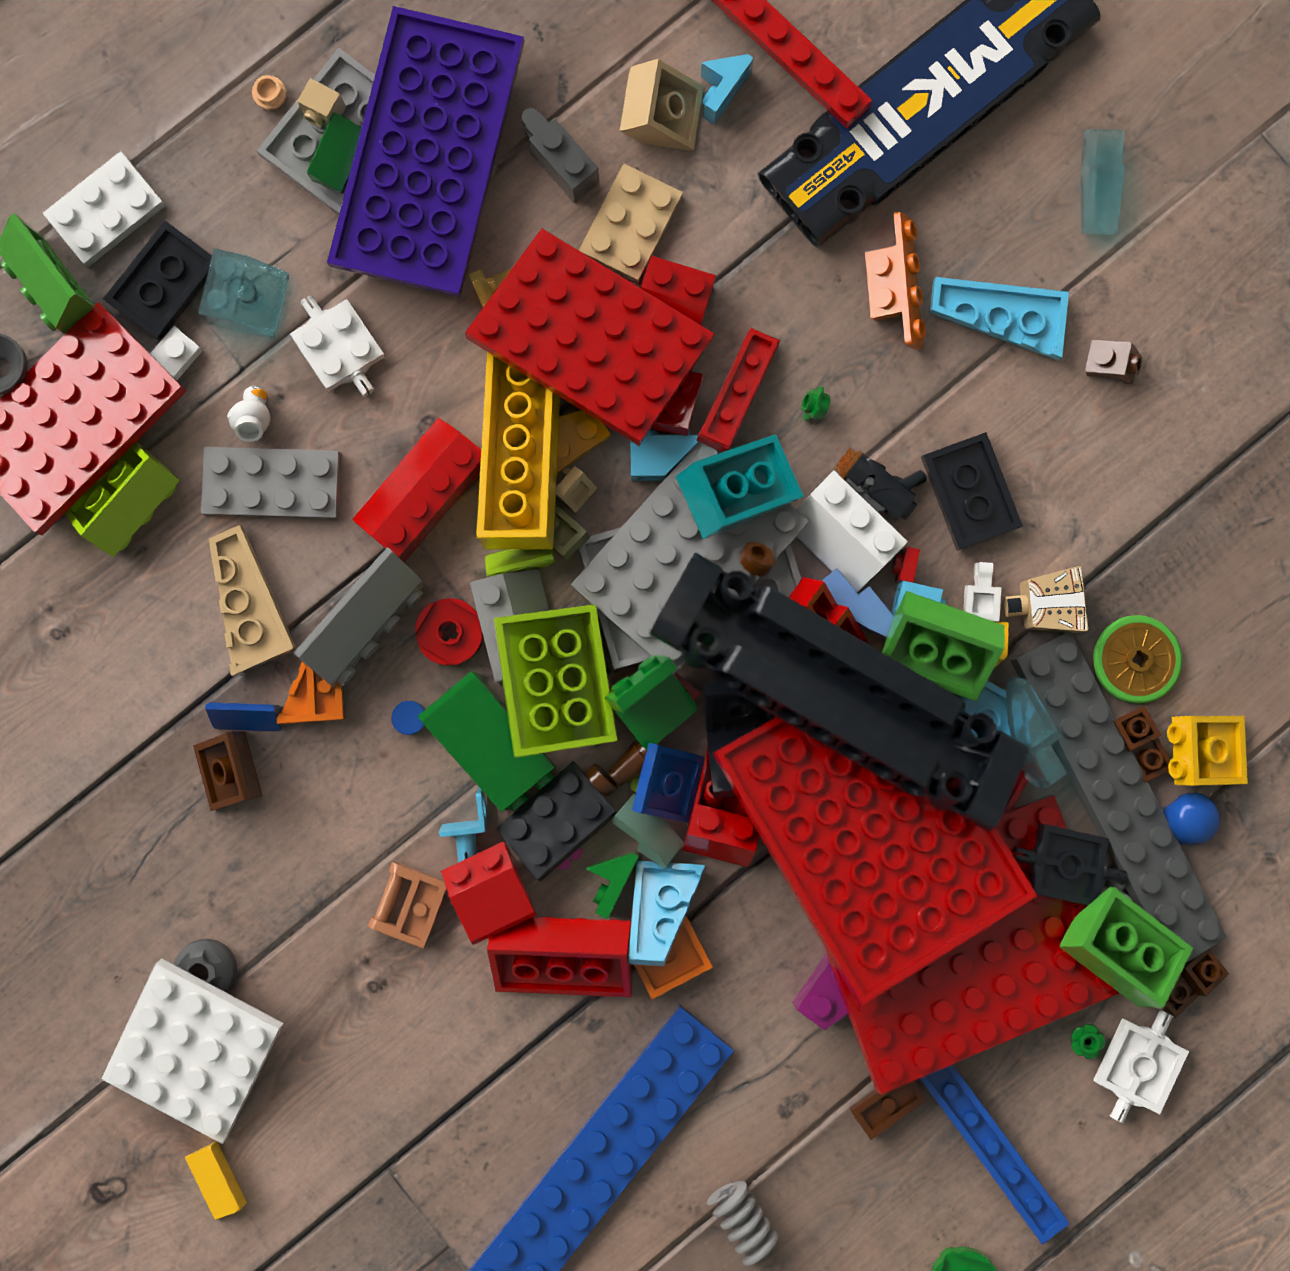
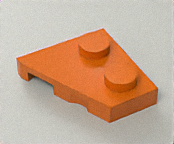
(312, 700)

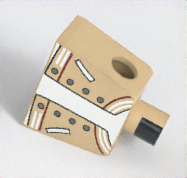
(1051, 602)

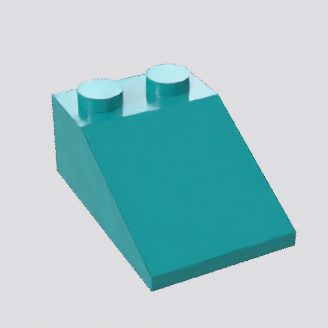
(738, 485)

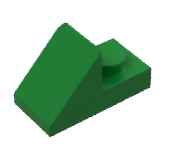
(617, 872)

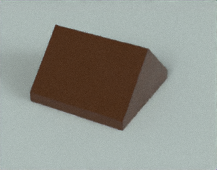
(227, 770)

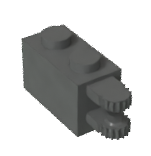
(559, 155)

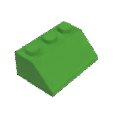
(43, 276)
(945, 644)
(1127, 949)

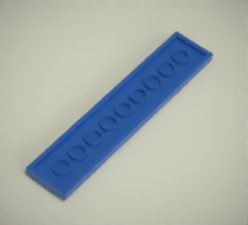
(609, 1148)

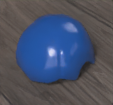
(1193, 818)

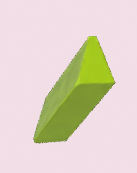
(518, 560)

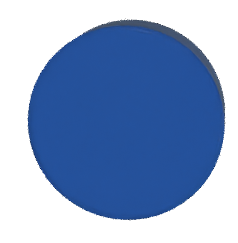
(405, 717)

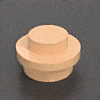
(269, 92)

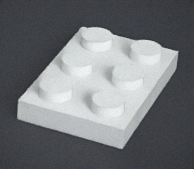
(104, 209)

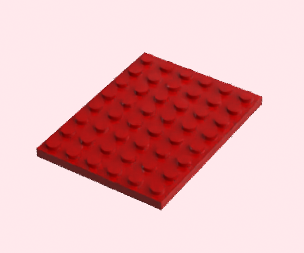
(868, 862)
(984, 988)

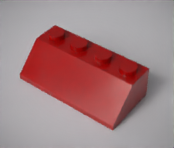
(421, 489)
(563, 957)

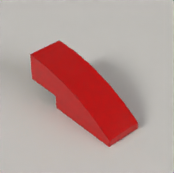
(817, 597)

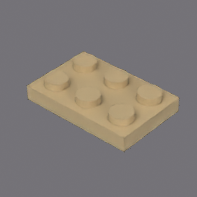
(631, 223)

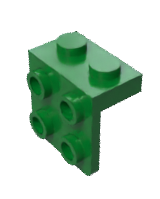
(652, 701)

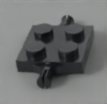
(1068, 864)

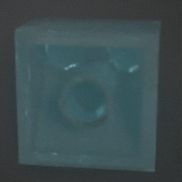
(243, 294)

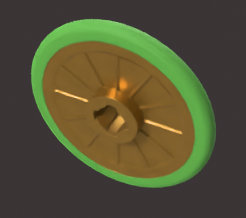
(1155, 673)

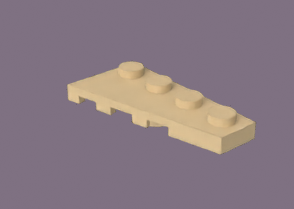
(249, 610)

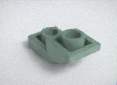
(655, 835)

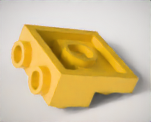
(1208, 750)

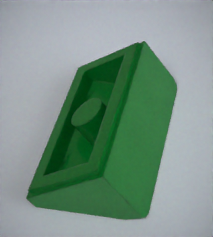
(335, 153)

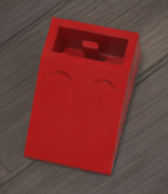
(719, 825)

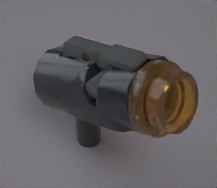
(877, 486)

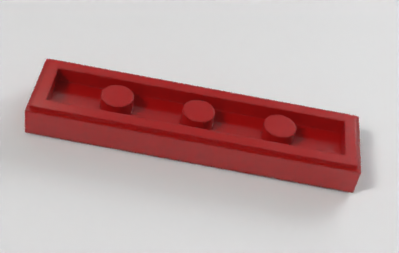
(738, 390)

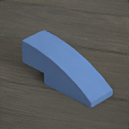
(866, 606)

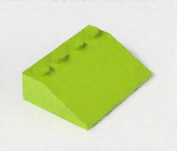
(554, 680)

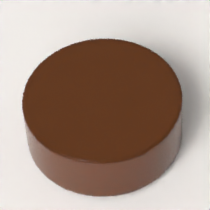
(757, 559)
(601, 780)

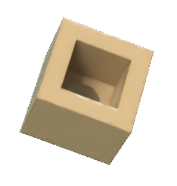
(319, 103)

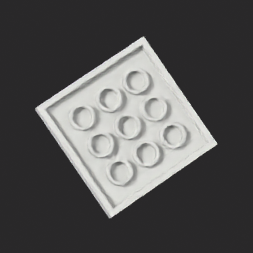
(192, 1050)

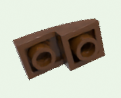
(1142, 738)
(1196, 980)

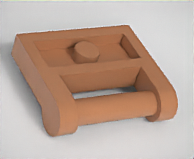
(418, 909)

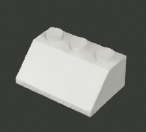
(847, 532)

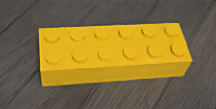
(517, 461)

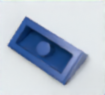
(244, 716)

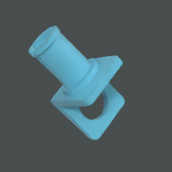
(466, 831)

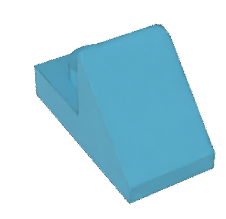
(726, 78)

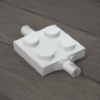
(337, 345)
(1141, 1066)

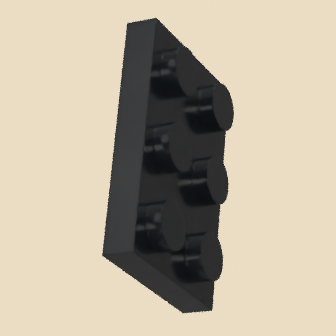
(160, 281)
(971, 491)
(556, 821)

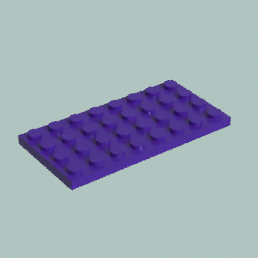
(426, 151)

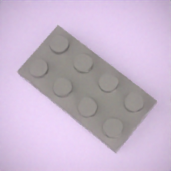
(271, 483)

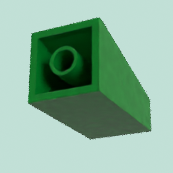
(477, 734)

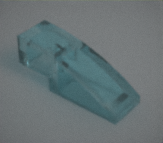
(1101, 180)
(1033, 727)

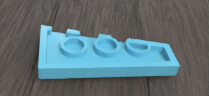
(1011, 313)

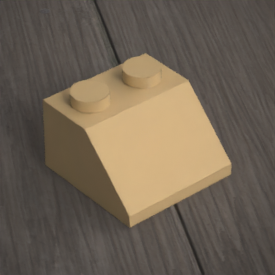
(661, 106)

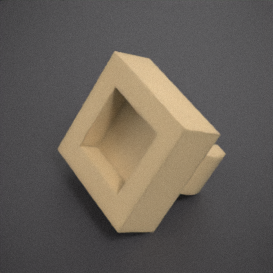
(574, 488)

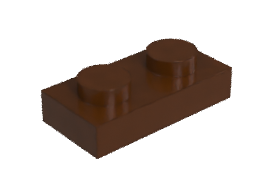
(880, 1111)

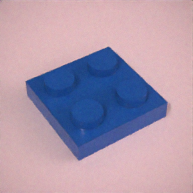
(668, 783)

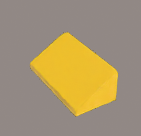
(216, 1180)

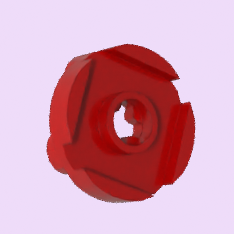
(445, 613)

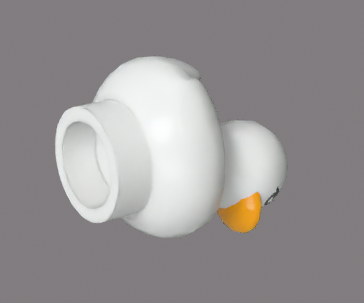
(251, 416)

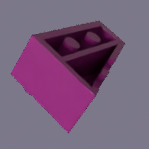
(820, 997)

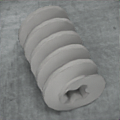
(745, 1219)

